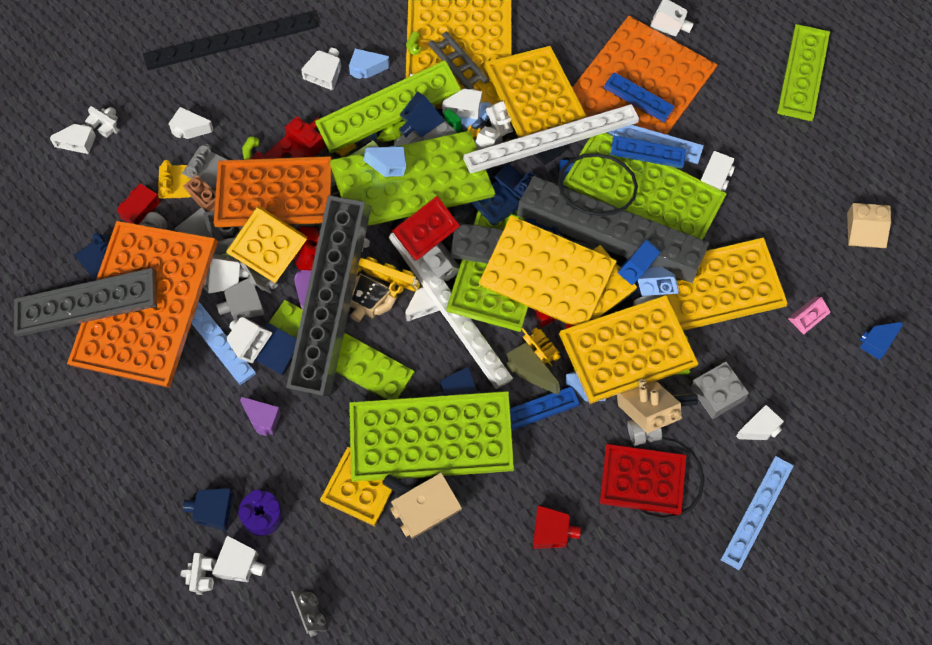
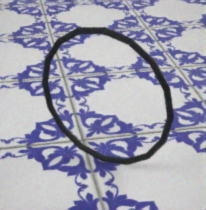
(591, 212)
(700, 488)

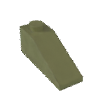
(531, 368)

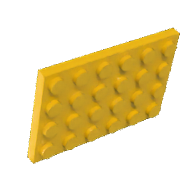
(534, 91)
(547, 272)
(729, 285)
(627, 347)

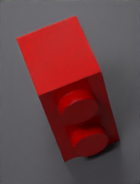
(138, 204)

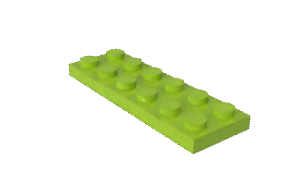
(803, 72)

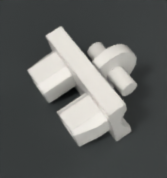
(106, 118)
(499, 118)
(196, 573)

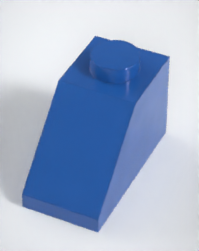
(639, 262)
(879, 339)

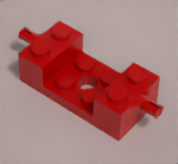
(299, 142)

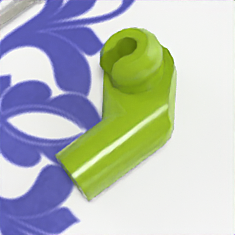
(411, 44)
(247, 147)

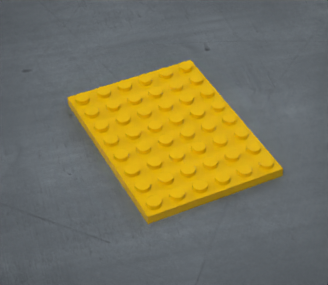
(476, 25)

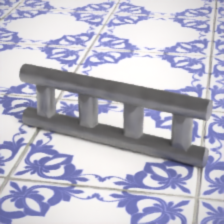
(469, 63)

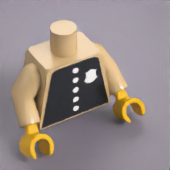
(372, 297)

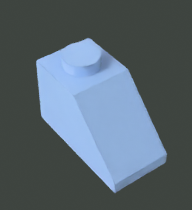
(366, 64)

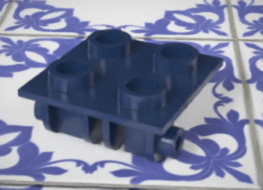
(514, 180)
(93, 254)

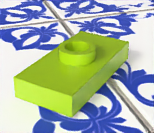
(391, 132)

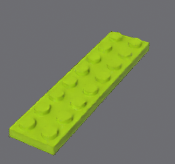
(385, 106)
(356, 360)

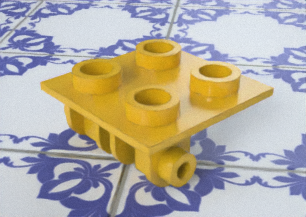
(172, 181)
(537, 341)

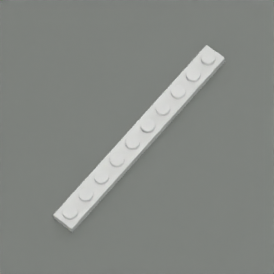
(550, 138)
(463, 326)

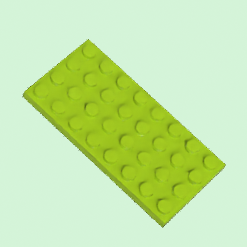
(431, 170)
(662, 193)
(480, 303)
(431, 436)

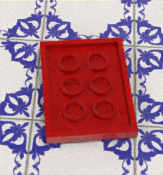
(643, 479)

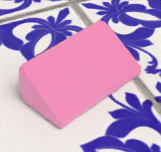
(810, 314)

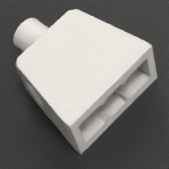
(670, 19)
(323, 68)
(223, 273)
(247, 338)
(237, 562)

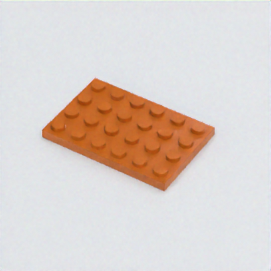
(285, 187)

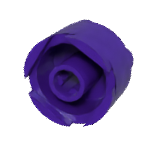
(257, 502)

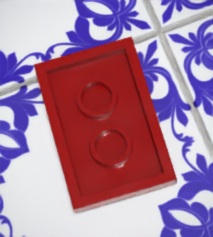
(426, 228)

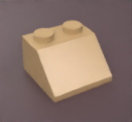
(868, 225)

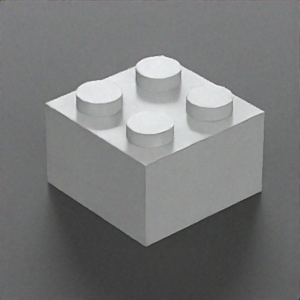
(719, 390)

